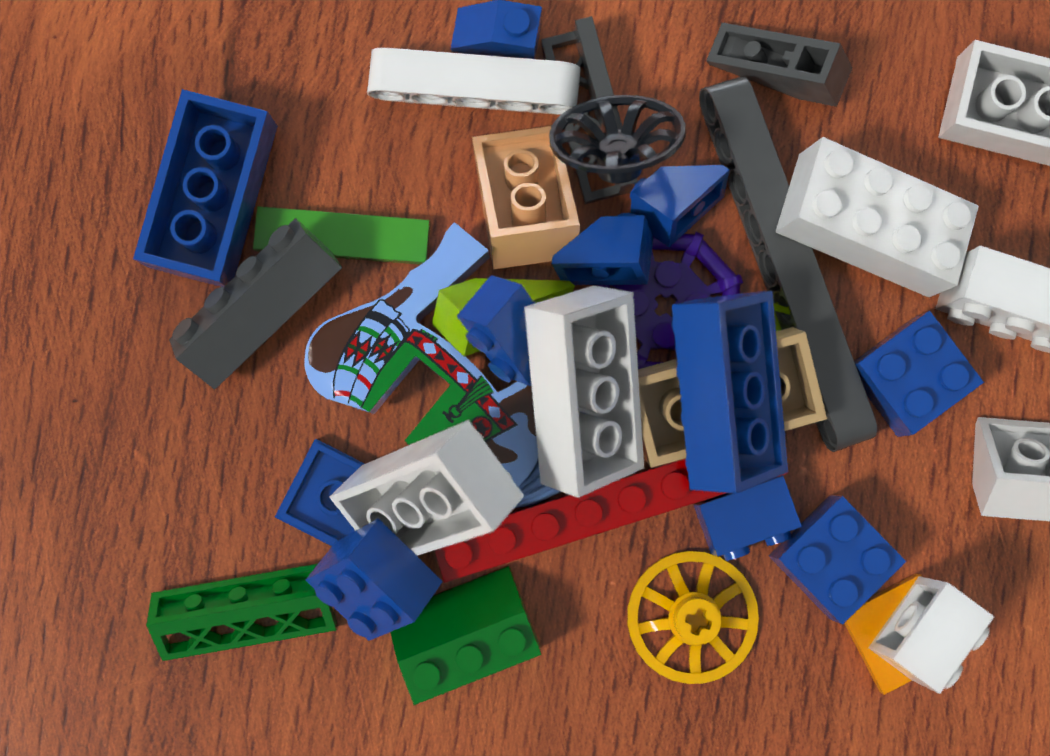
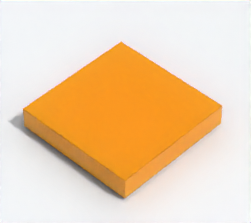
(868, 622)

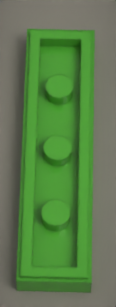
(352, 234)

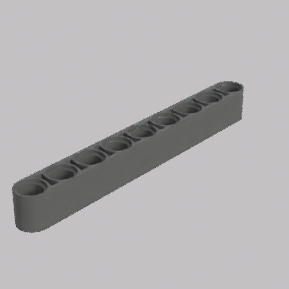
(785, 264)

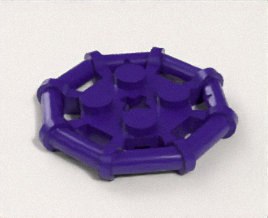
(681, 284)

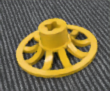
(693, 617)

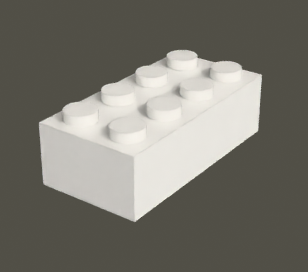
(1000, 102)
(877, 218)
(1003, 295)
(585, 388)
(432, 491)

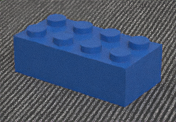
(206, 189)

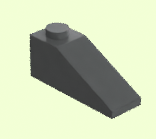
(783, 62)

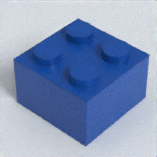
(916, 374)
(837, 558)
(374, 581)

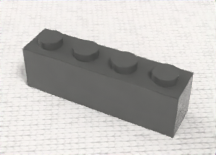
(253, 303)

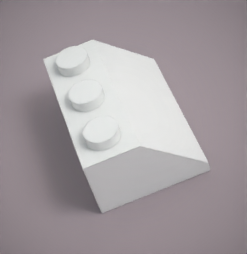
(1012, 468)

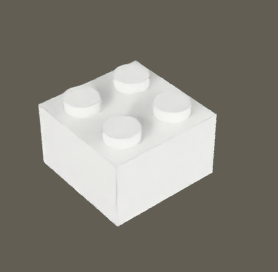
(932, 633)

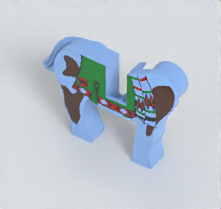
(374, 347)

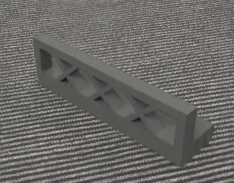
(599, 86)

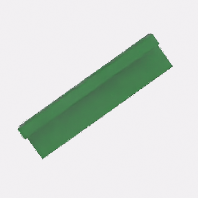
(236, 605)

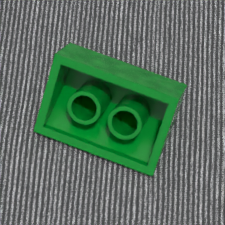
(465, 636)

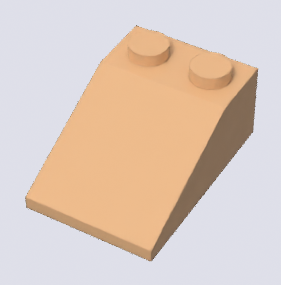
(524, 197)

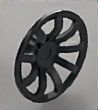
(617, 150)

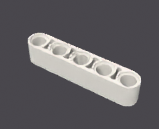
(473, 80)

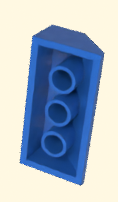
(730, 391)

